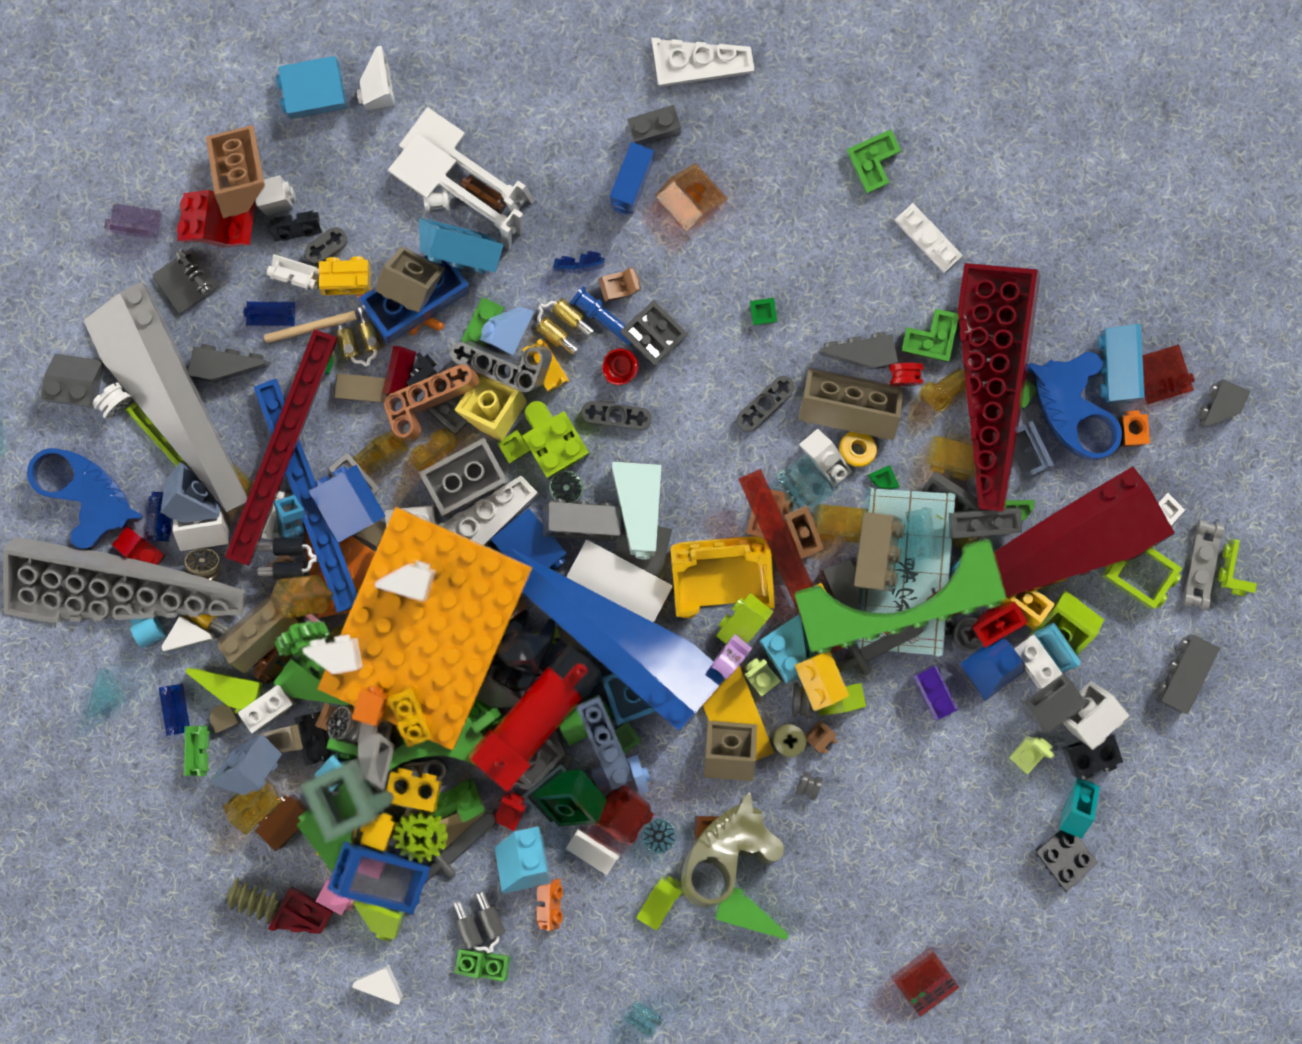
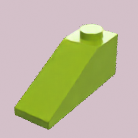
(231, 690)

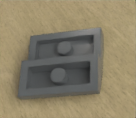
(654, 332)

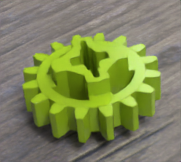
(420, 835)

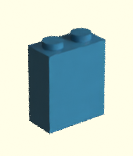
(311, 87)

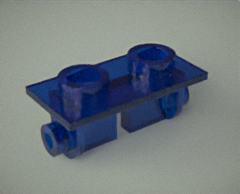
(269, 313)
(160, 527)
(174, 709)

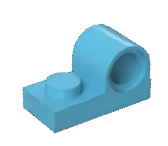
(147, 631)

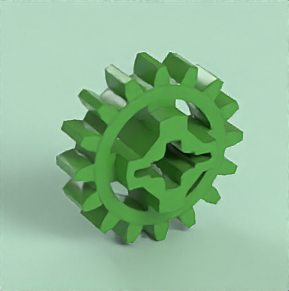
(300, 636)

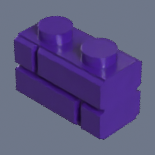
(934, 692)

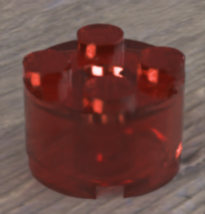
(625, 815)

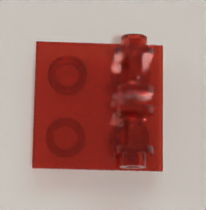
(1165, 374)

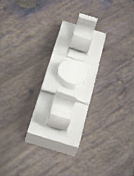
(928, 237)

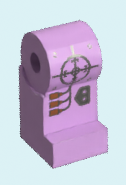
(731, 656)

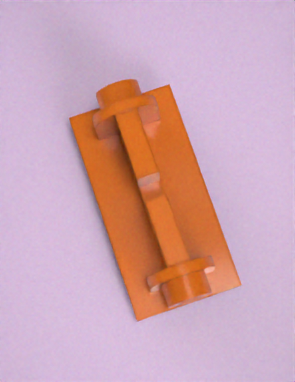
(550, 915)

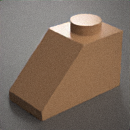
(803, 531)

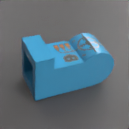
(290, 522)

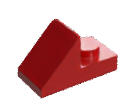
(137, 548)

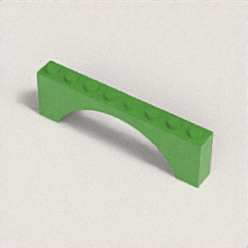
(971, 586)
(331, 850)

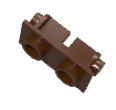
(484, 193)
(268, 666)

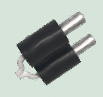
(287, 547)

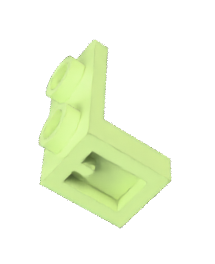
(760, 676)
(1030, 753)

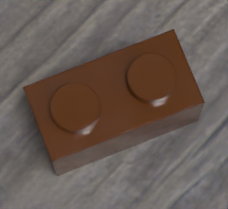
(282, 823)

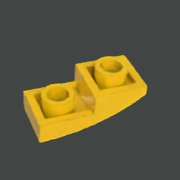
(409, 717)

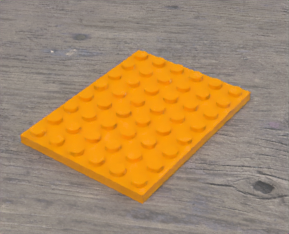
(432, 644)

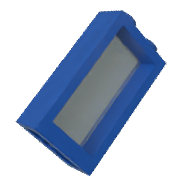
(378, 878)

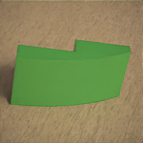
(480, 964)

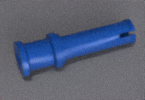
(595, 309)

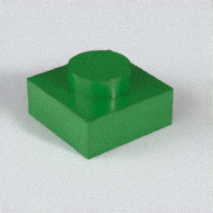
(763, 311)

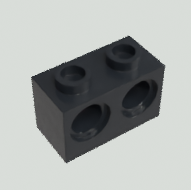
(1094, 761)

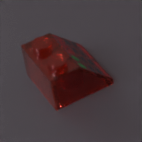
(925, 982)

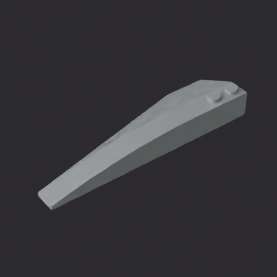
(150, 368)

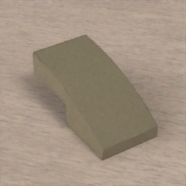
(359, 388)

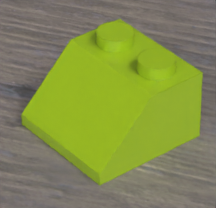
(1074, 621)

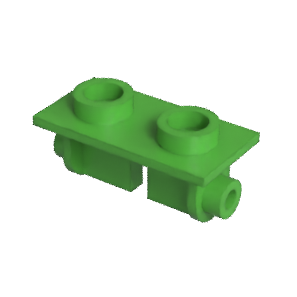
(195, 751)

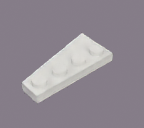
(693, 62)
(493, 513)

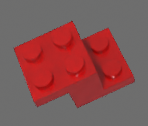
(204, 223)

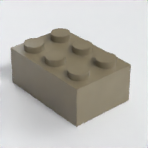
(879, 552)

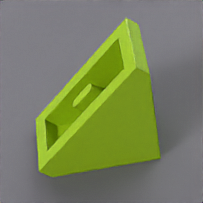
(852, 702)

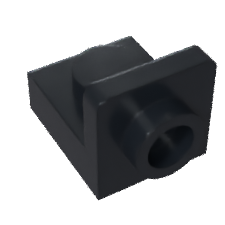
(421, 374)

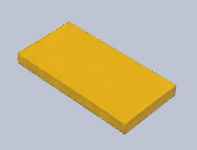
(735, 704)

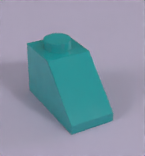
(1080, 808)

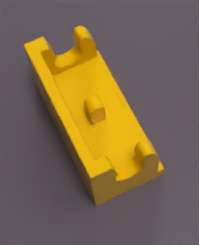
(555, 376)

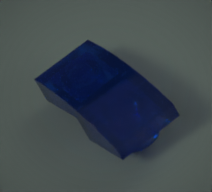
(587, 262)

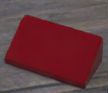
(399, 368)

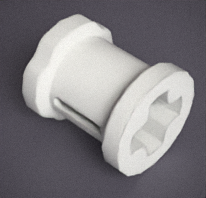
(437, 200)

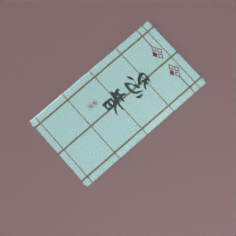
(915, 578)

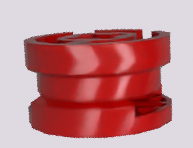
(906, 374)

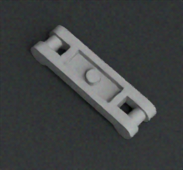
(1202, 564)

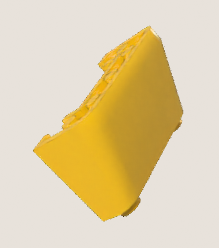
(720, 573)

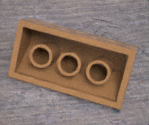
(235, 169)

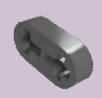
(322, 241)

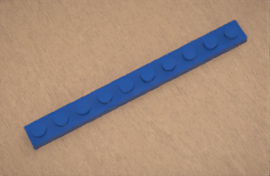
(301, 482)

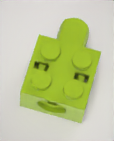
(553, 439)

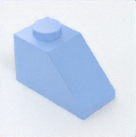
(506, 329)

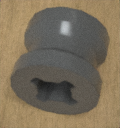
(809, 786)

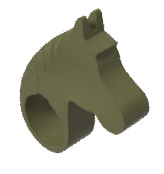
(731, 834)

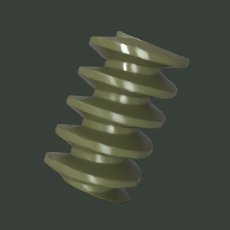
(797, 745)
(252, 901)

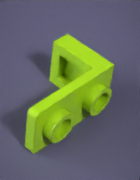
(1226, 573)
(660, 901)

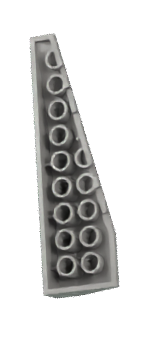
(77, 584)

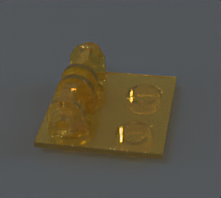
(439, 441)

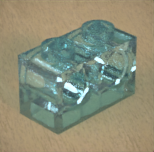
(804, 483)

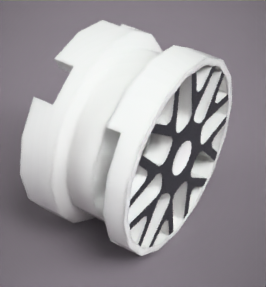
(111, 401)

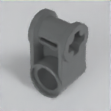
(419, 767)

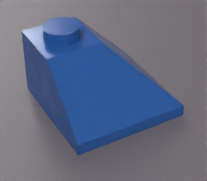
(993, 667)

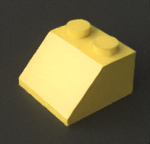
(491, 407)

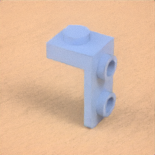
(640, 775)

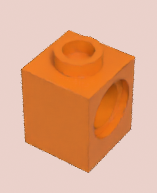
(1142, 437)
(370, 705)

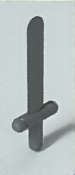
(880, 646)
(459, 845)

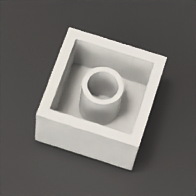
(1097, 717)

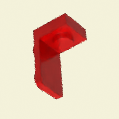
(510, 810)

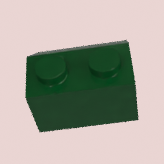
(571, 799)

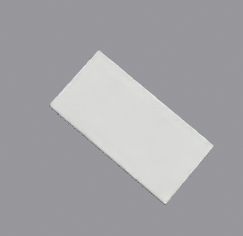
(619, 581)

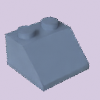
(187, 497)
(247, 766)

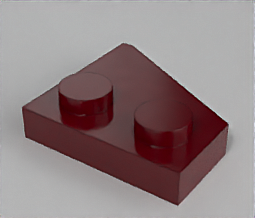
(300, 913)

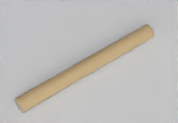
(309, 327)

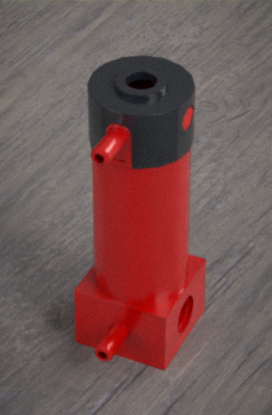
(535, 717)

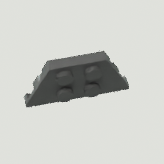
(540, 763)

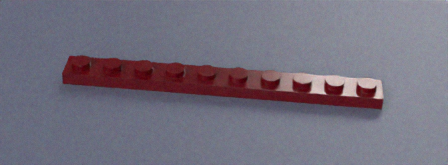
(281, 448)

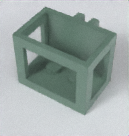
(367, 802)

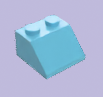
(522, 861)

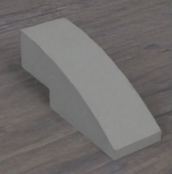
(375, 752)

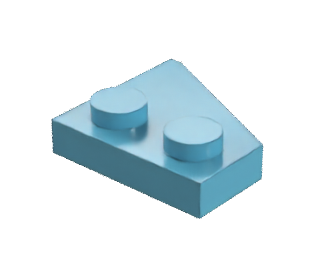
(786, 647)

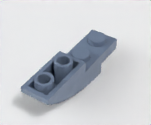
(605, 743)

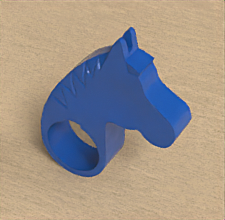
(1060, 400)
(101, 498)

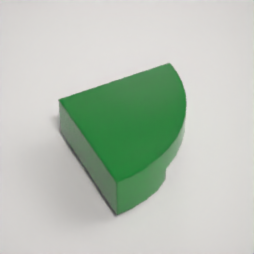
(884, 478)

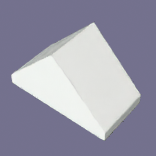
(185, 634)
(380, 984)

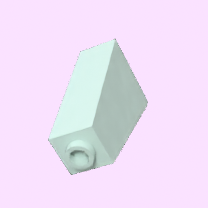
(638, 500)

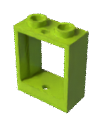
(1158, 599)

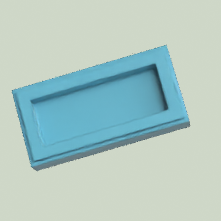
(1057, 647)

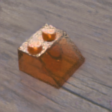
(690, 196)

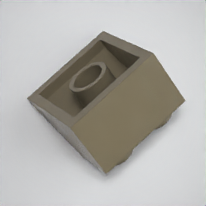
(409, 279)
(730, 751)

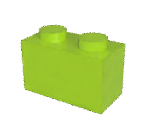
(745, 621)

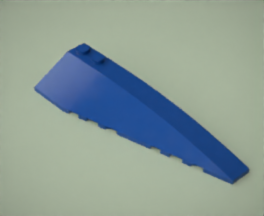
(645, 656)

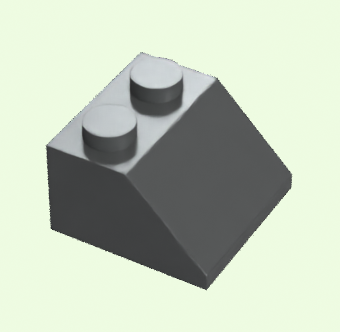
(72, 380)

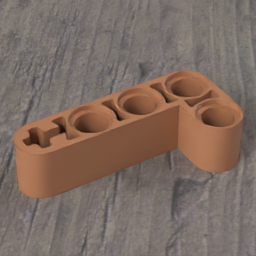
(432, 397)

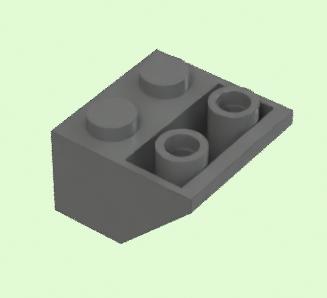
(1054, 703)

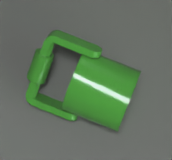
(573, 726)

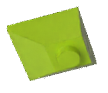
(381, 920)

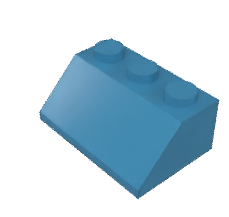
(459, 246)
(1121, 364)

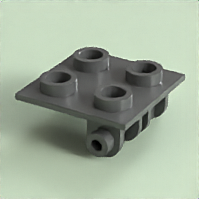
(185, 280)

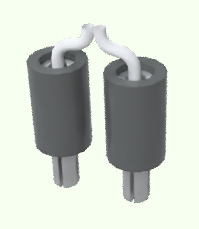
(489, 919)

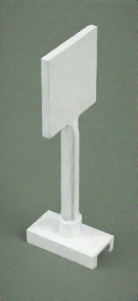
(446, 138)
(426, 167)

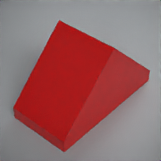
(999, 622)

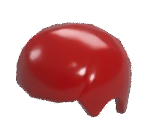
(620, 367)

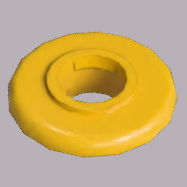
(865, 441)

